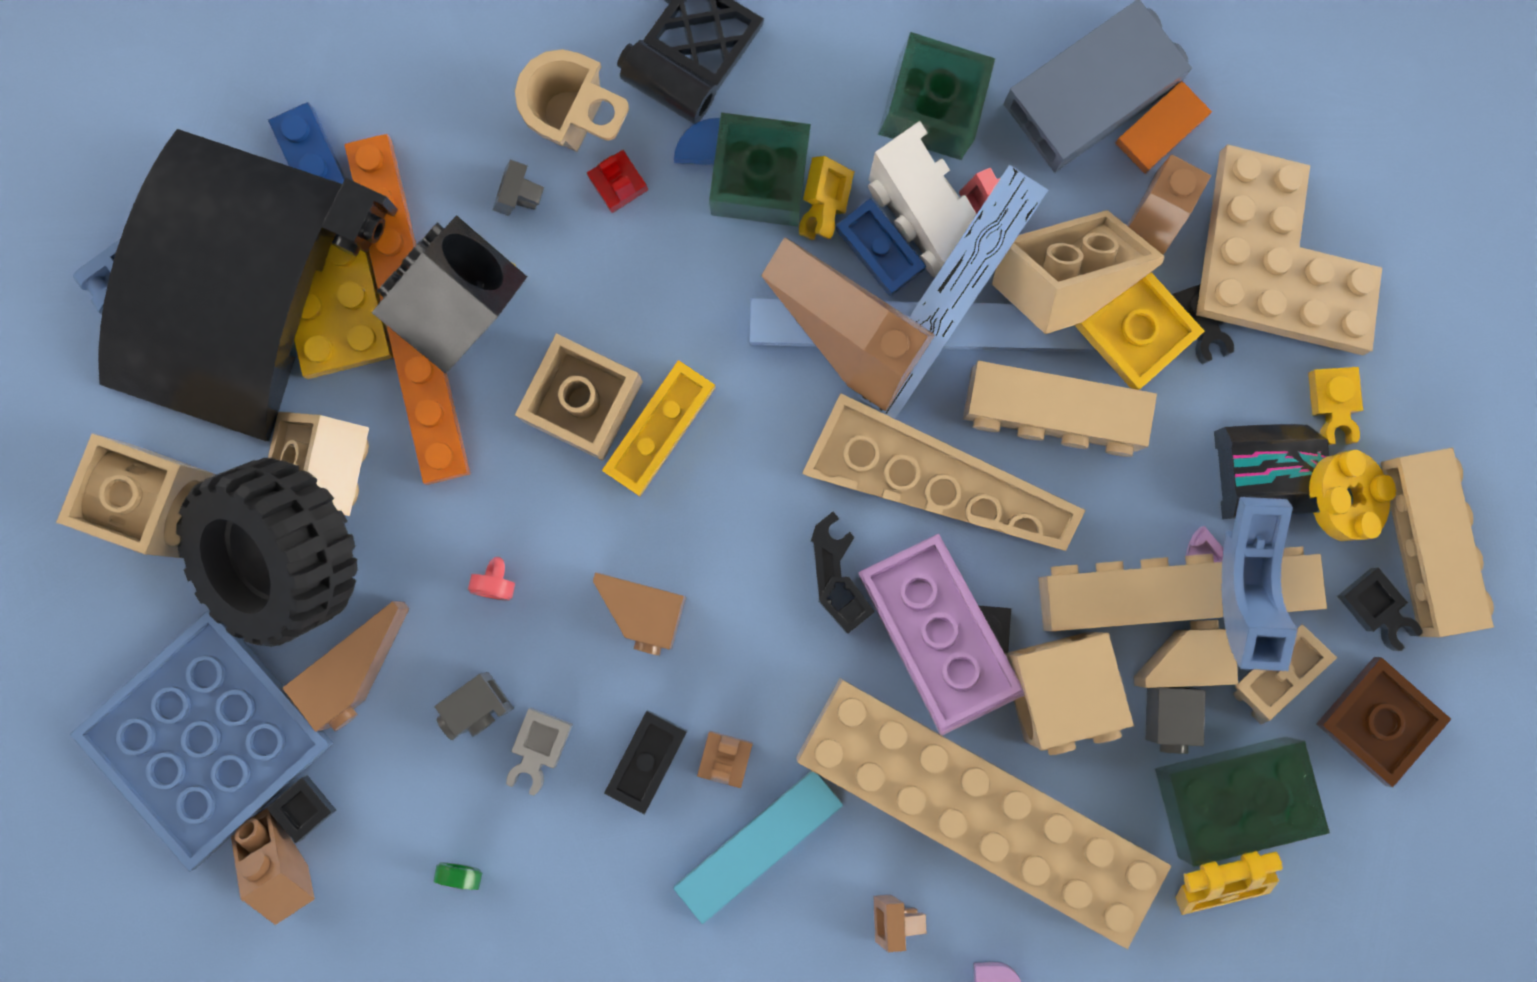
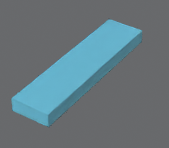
(757, 846)

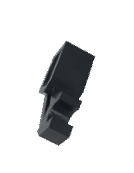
(828, 572)

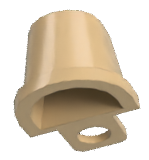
(561, 96)

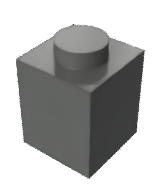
(1175, 718)

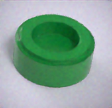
(457, 876)

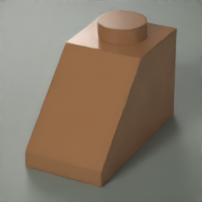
(1168, 202)
(642, 612)

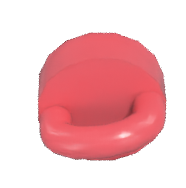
(492, 583)

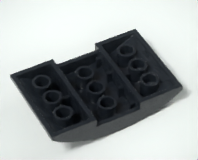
(213, 283)

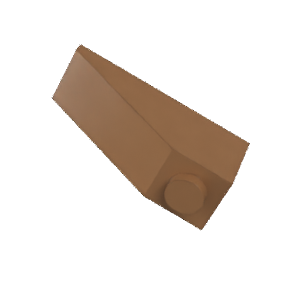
(344, 675)

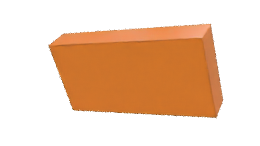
(1163, 127)

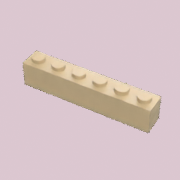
(1163, 591)

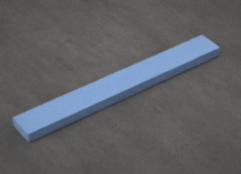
(982, 328)

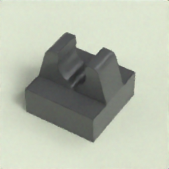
(516, 190)

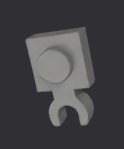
(540, 744)

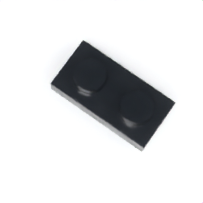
(645, 762)

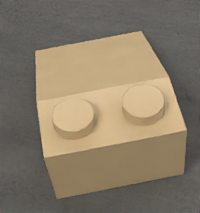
(1073, 269)

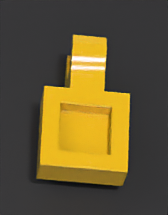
(828, 192)

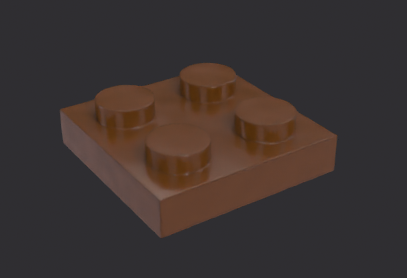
(1383, 721)

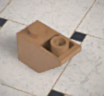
(270, 868)

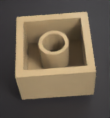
(579, 397)

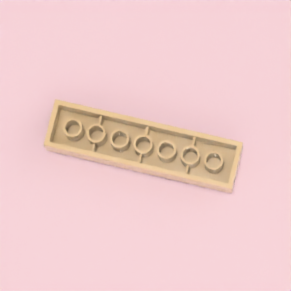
(983, 813)

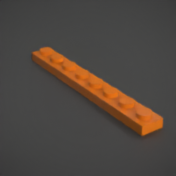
(422, 383)

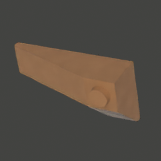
(854, 330)

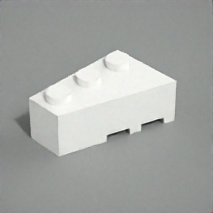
(920, 197)

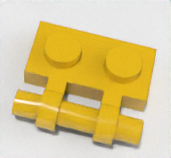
(1229, 882)

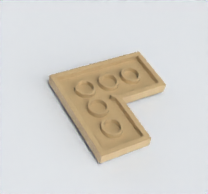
(1261, 274)

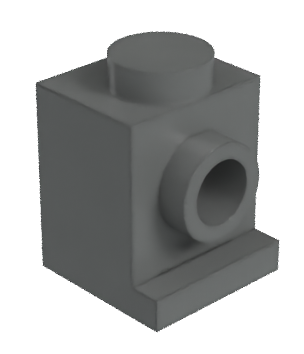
(472, 707)

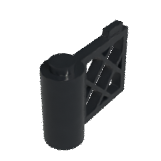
(670, 75)

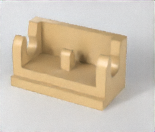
(1272, 690)

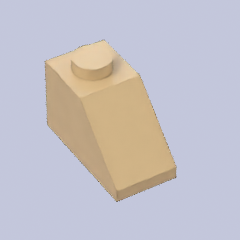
(1191, 659)

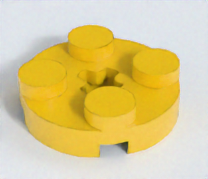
(1370, 492)

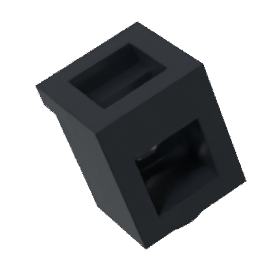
(357, 217)

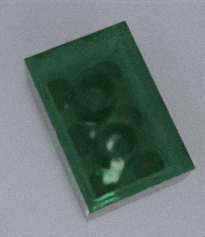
(1242, 800)

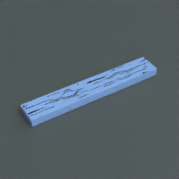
(969, 269)

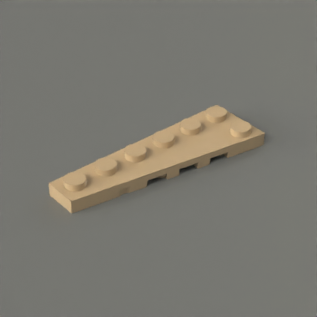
(909, 467)

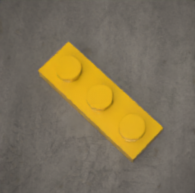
(659, 428)

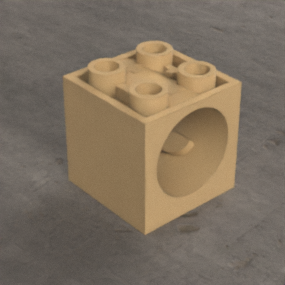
(129, 496)
(1070, 692)

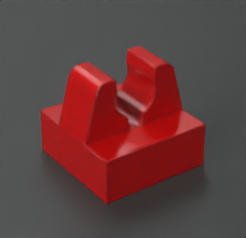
(617, 181)

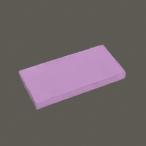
(941, 634)

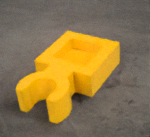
(1336, 395)

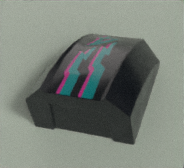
(1268, 464)

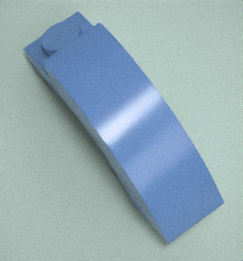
(1252, 596)

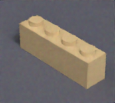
(1060, 408)
(1438, 544)

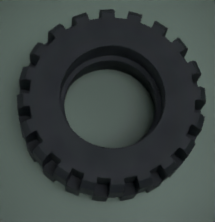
(266, 551)

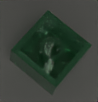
(940, 89)
(759, 169)

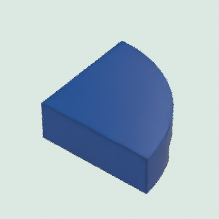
(698, 143)

